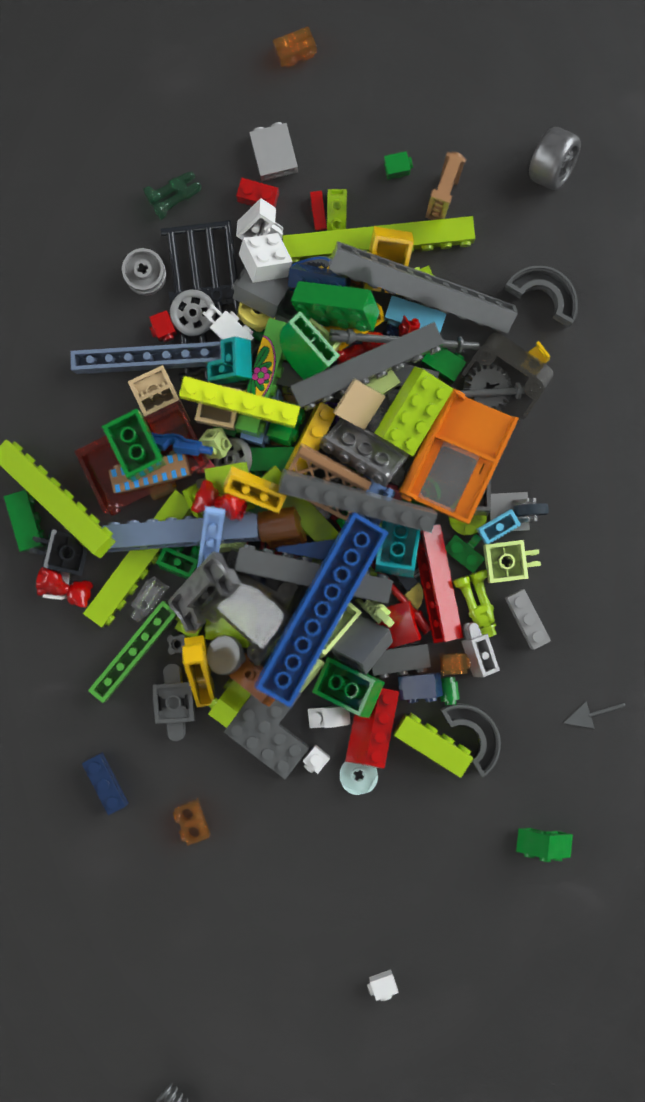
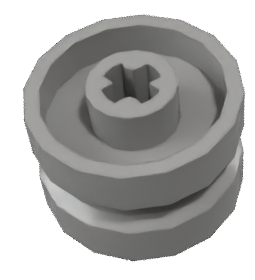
(139, 261)

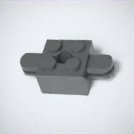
(174, 702)

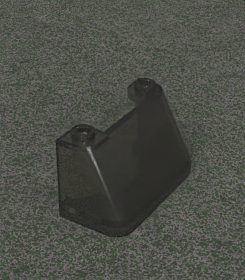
(252, 614)

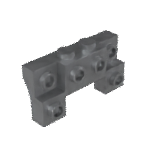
(199, 589)

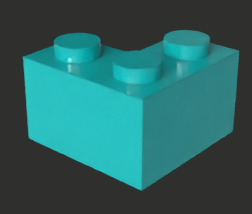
(234, 362)

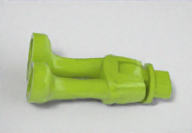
(482, 614)

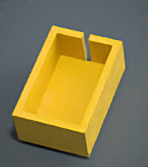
(392, 245)

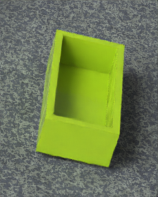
(413, 410)
(431, 744)

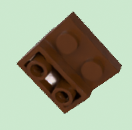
(281, 527)

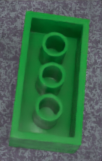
(336, 305)

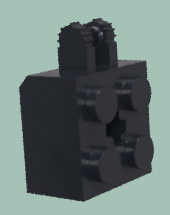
(53, 557)

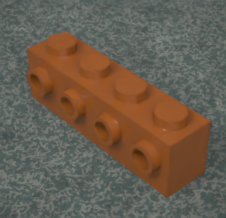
(247, 676)

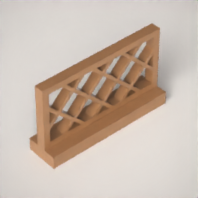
(333, 467)

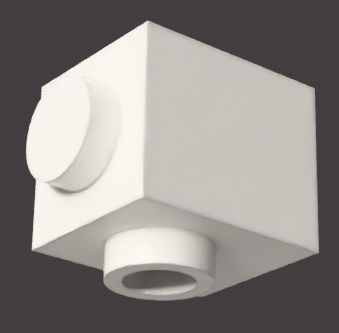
(315, 759)
(382, 985)

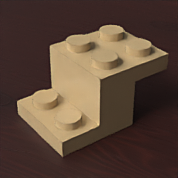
(154, 391)

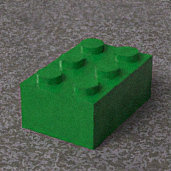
(134, 445)
(348, 687)

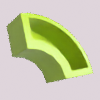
(229, 703)

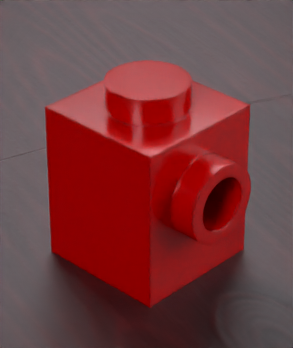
(162, 326)

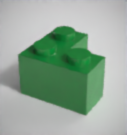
(544, 844)

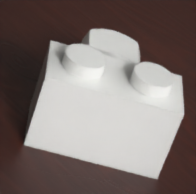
(258, 221)

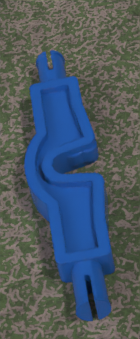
(181, 445)

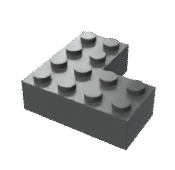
(260, 733)

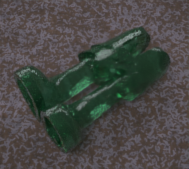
(175, 185)

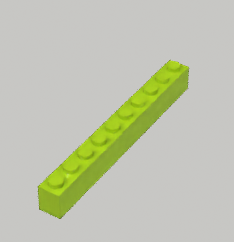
(426, 236)

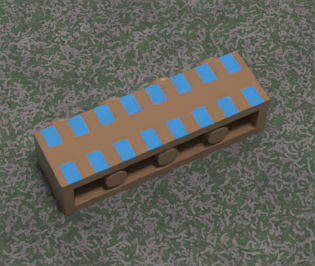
(176, 468)

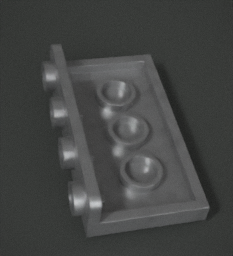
(364, 451)

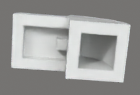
(328, 717)

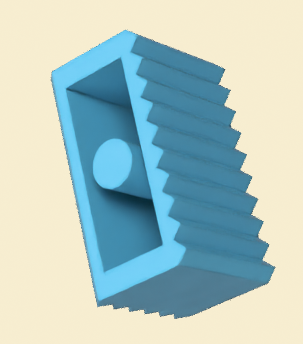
(498, 527)

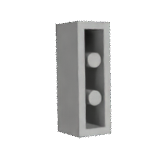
(527, 619)

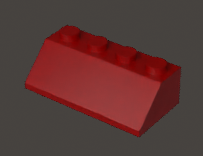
(372, 735)

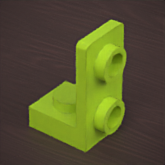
(336, 209)

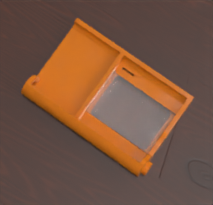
(453, 455)

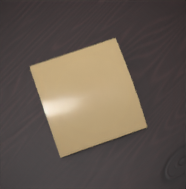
(359, 404)

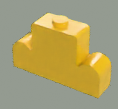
(198, 670)

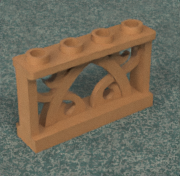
(449, 176)

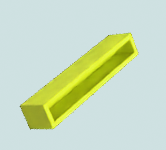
(239, 402)

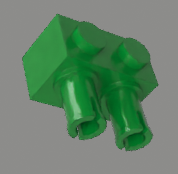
(177, 563)

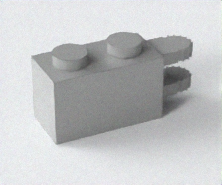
(480, 651)

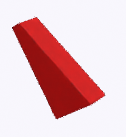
(318, 210)

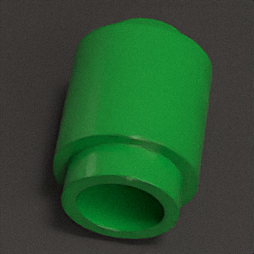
(450, 690)

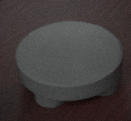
(225, 655)

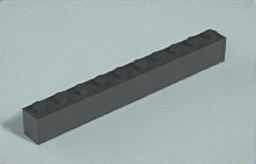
(422, 287)

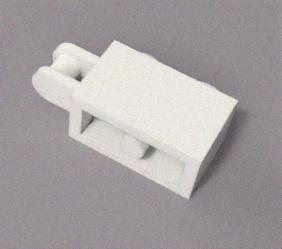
(227, 325)

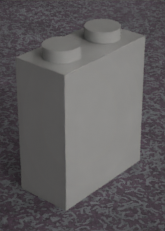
(273, 151)

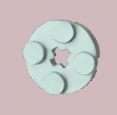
(358, 786)

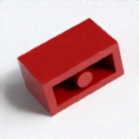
(251, 191)

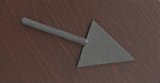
(583, 718)

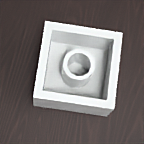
(265, 257)

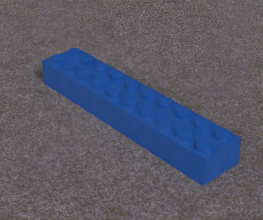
(320, 609)

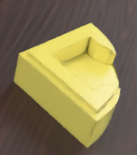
(415, 595)

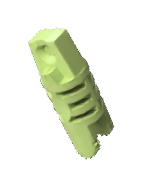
(376, 610)

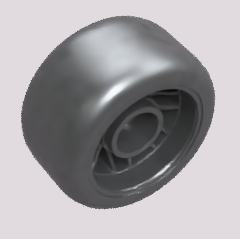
(554, 158)

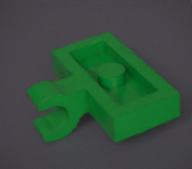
(465, 552)

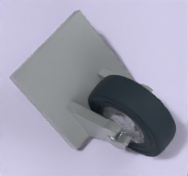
(523, 507)

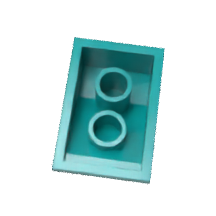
(398, 550)

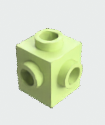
(218, 440)

